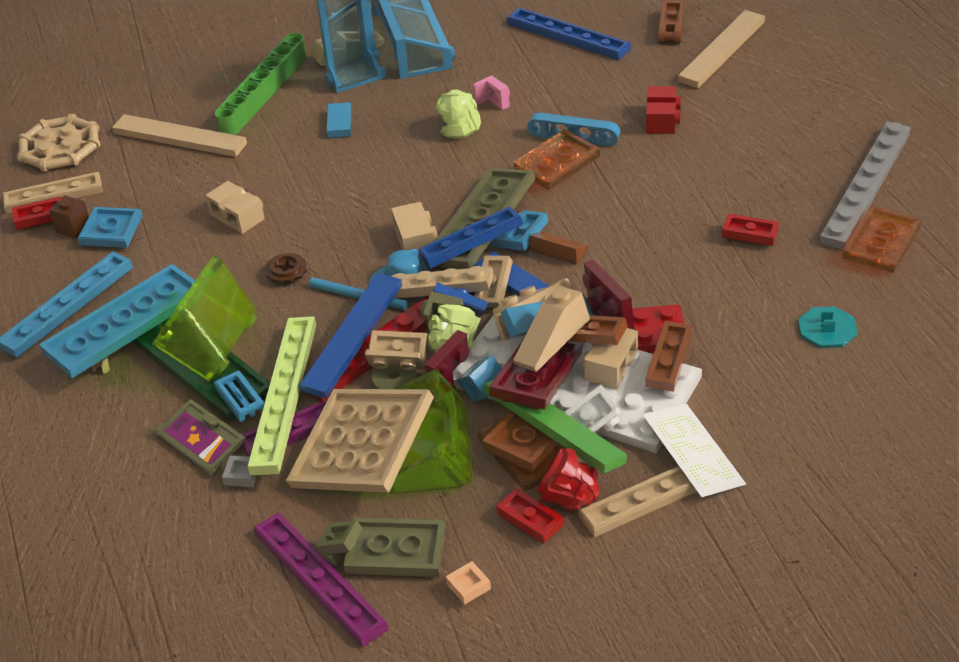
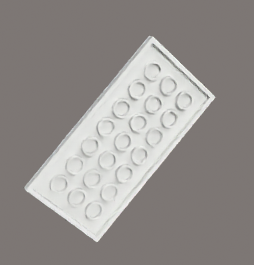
(630, 397)

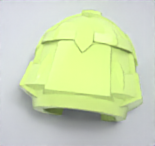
(459, 113)
(450, 320)

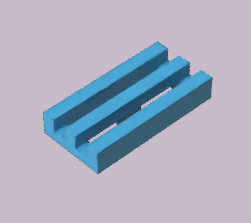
(232, 404)

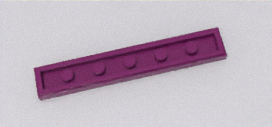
(321, 580)

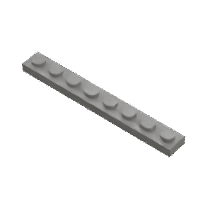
(865, 185)

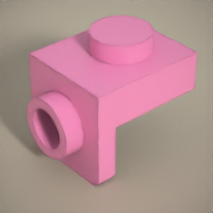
(492, 90)

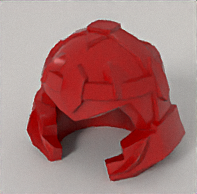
(569, 482)

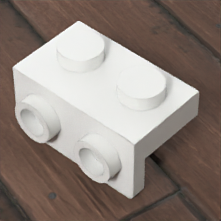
(596, 411)

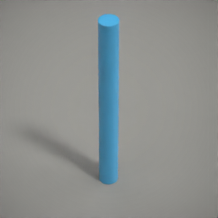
(350, 292)

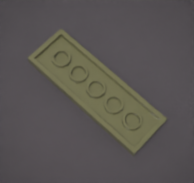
(493, 193)

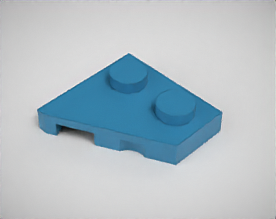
(520, 237)

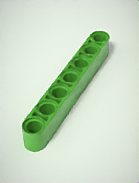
(261, 84)

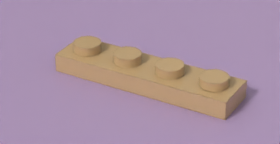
(422, 283)

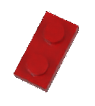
(33, 213)
(750, 229)
(530, 515)

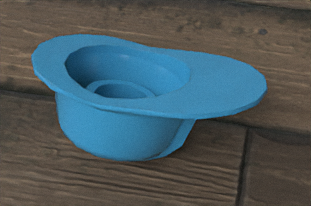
(402, 262)

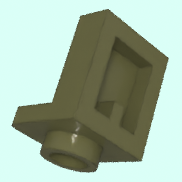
(430, 306)
(338, 539)

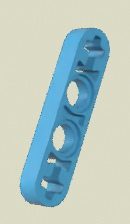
(573, 125)

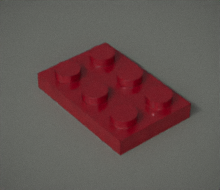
(606, 295)

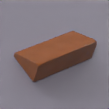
(557, 247)

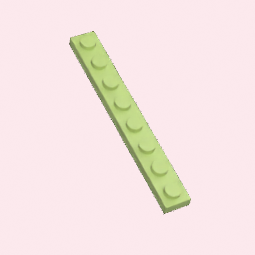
(282, 397)

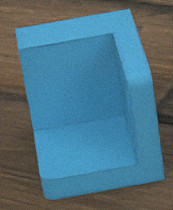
(479, 373)

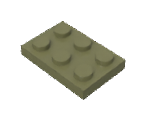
(397, 547)

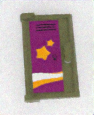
(194, 436)

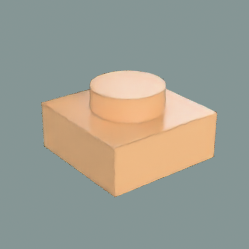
(468, 582)

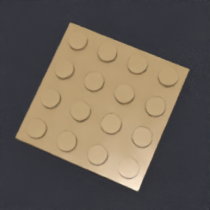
(360, 440)

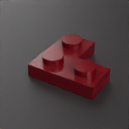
(449, 356)

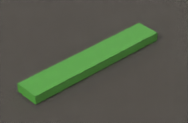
(569, 434)

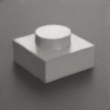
(237, 472)

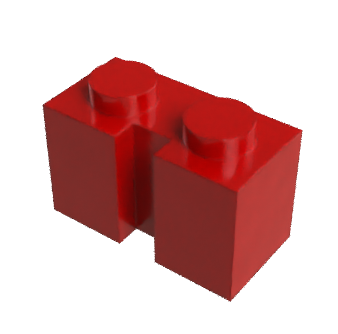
(662, 110)

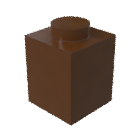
(69, 216)

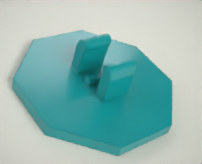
(827, 327)

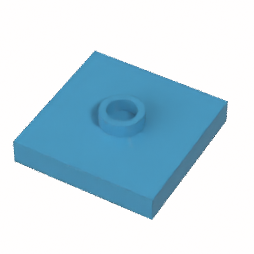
(110, 227)

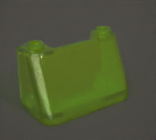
(207, 321)
(441, 446)

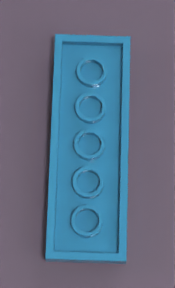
(117, 321)

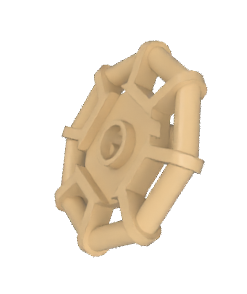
(58, 142)

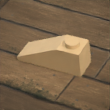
(552, 327)

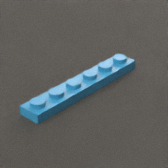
(64, 304)

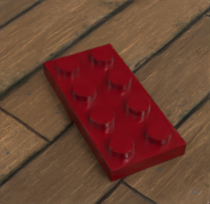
(532, 387)

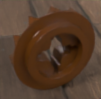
(277, 265)

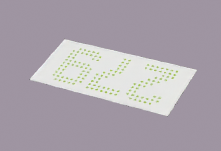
(694, 450)

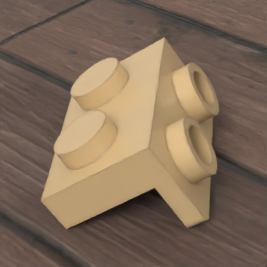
(397, 350)

